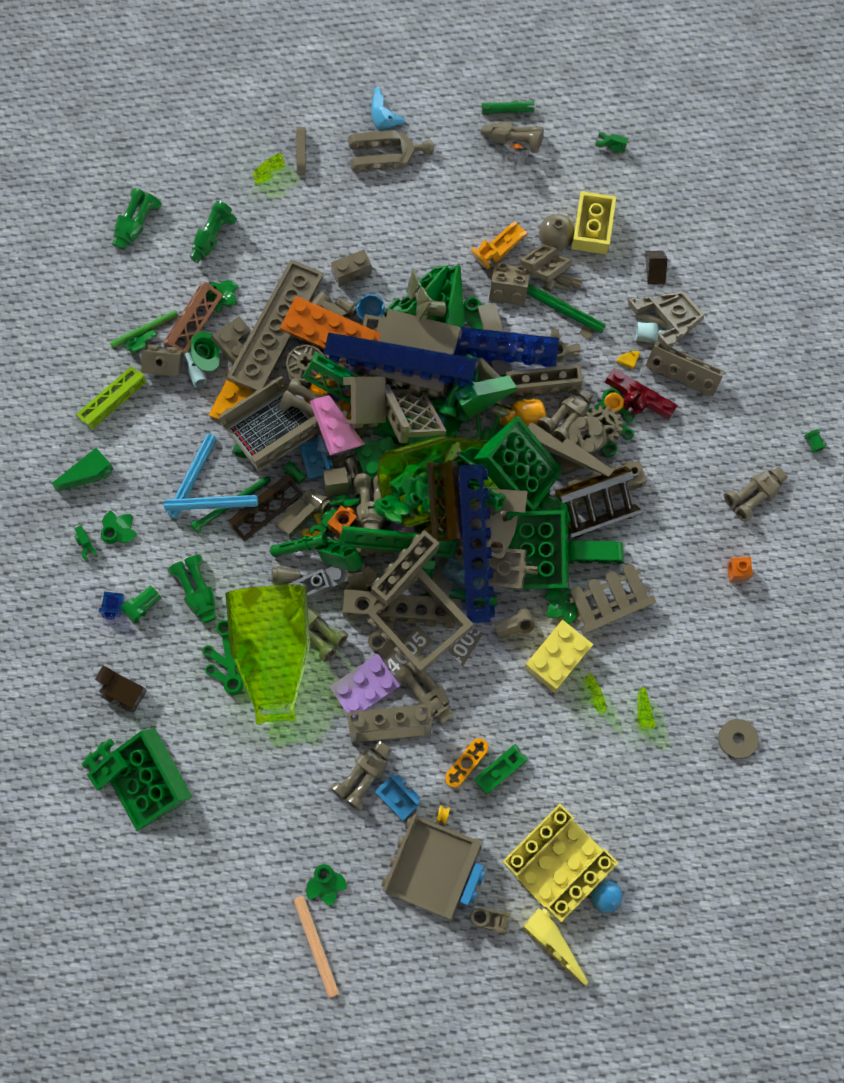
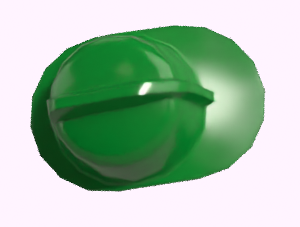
(204, 352)

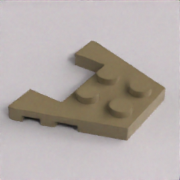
(677, 312)

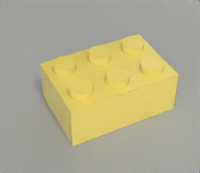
(593, 223)
(558, 656)

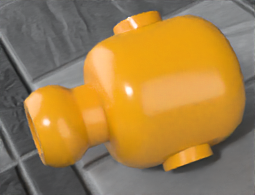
(527, 410)

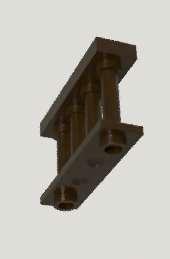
(586, 489)

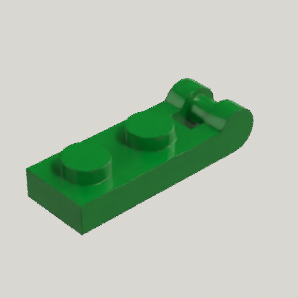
(500, 770)

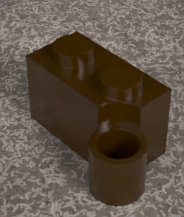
(120, 689)

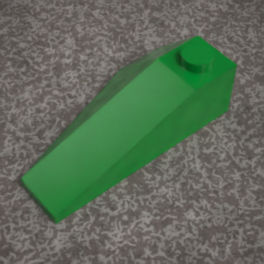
(430, 282)
(452, 295)

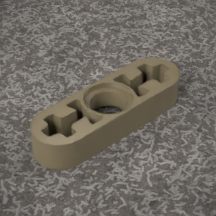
(300, 150)

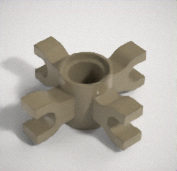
(572, 350)

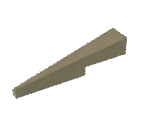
(569, 451)

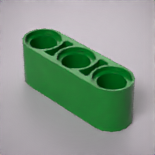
(596, 551)
(340, 557)

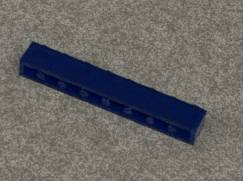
(401, 359)

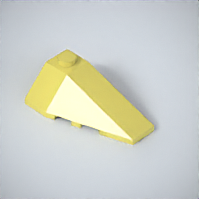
(548, 936)

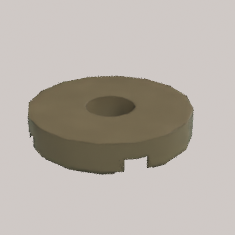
(749, 735)

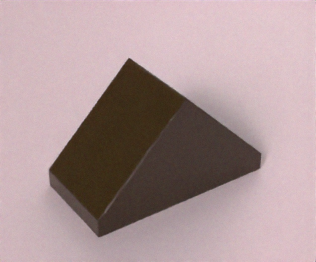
(656, 267)

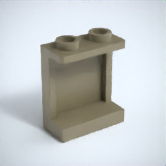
(367, 401)

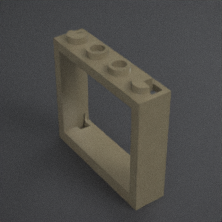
(449, 607)
(390, 724)

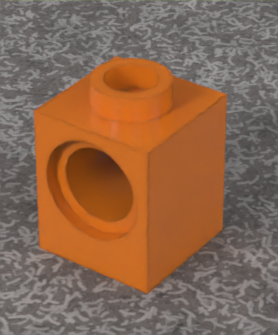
(335, 526)
(739, 569)

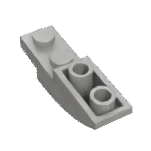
(325, 580)

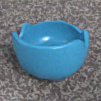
(370, 305)
(606, 896)

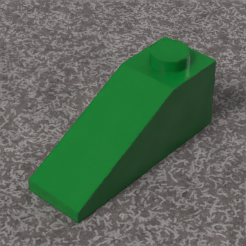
(484, 394)
(87, 470)

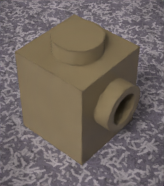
(336, 481)

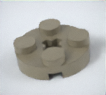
(596, 430)

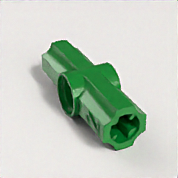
(419, 467)

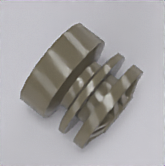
(296, 361)

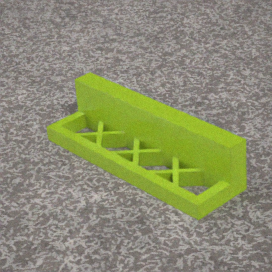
(113, 400)

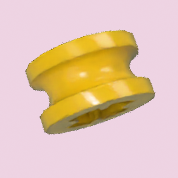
(442, 814)

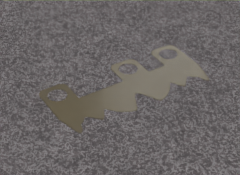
(500, 530)

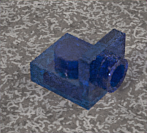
(111, 605)

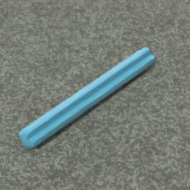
(194, 471)
(211, 502)

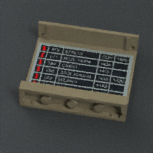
(264, 429)

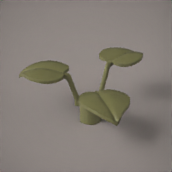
(425, 304)

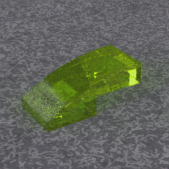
(264, 170)
(597, 700)

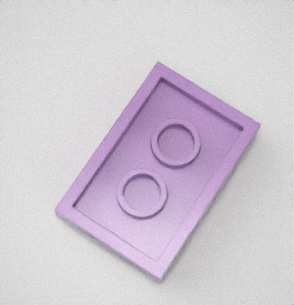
(364, 685)

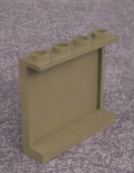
(423, 334)
(432, 867)

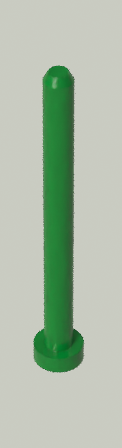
(217, 512)

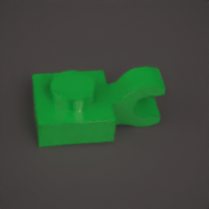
(614, 142)
(323, 527)
(83, 539)

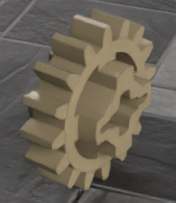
(611, 428)

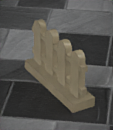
(601, 600)

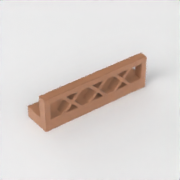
(187, 313)

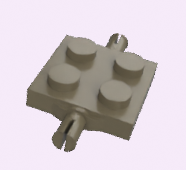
(510, 569)

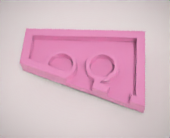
(336, 434)

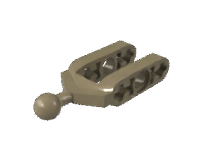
(385, 161)

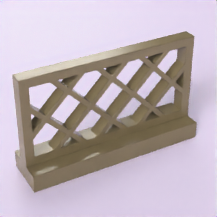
(403, 425)

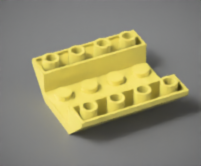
(559, 863)

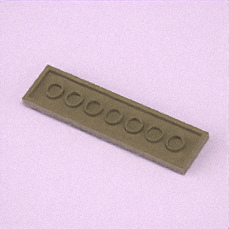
(266, 339)

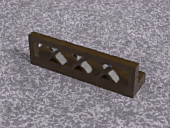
(264, 500)
(448, 501)

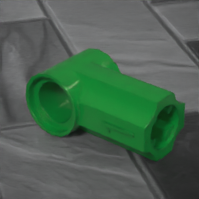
(137, 606)

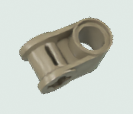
(492, 920)

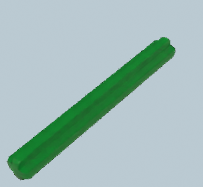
(565, 309)

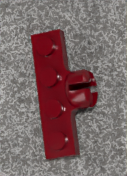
(639, 396)

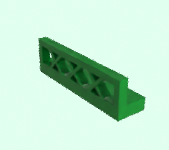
(332, 372)

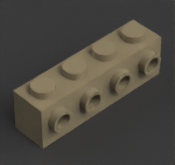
(685, 369)
(546, 380)
(637, 482)
(405, 568)

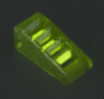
(644, 712)

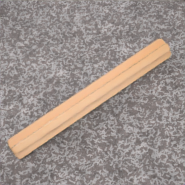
(316, 947)

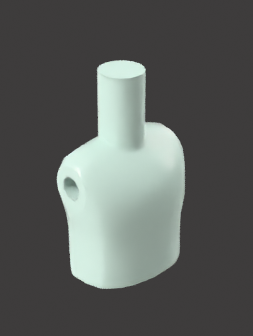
(647, 332)
(196, 375)

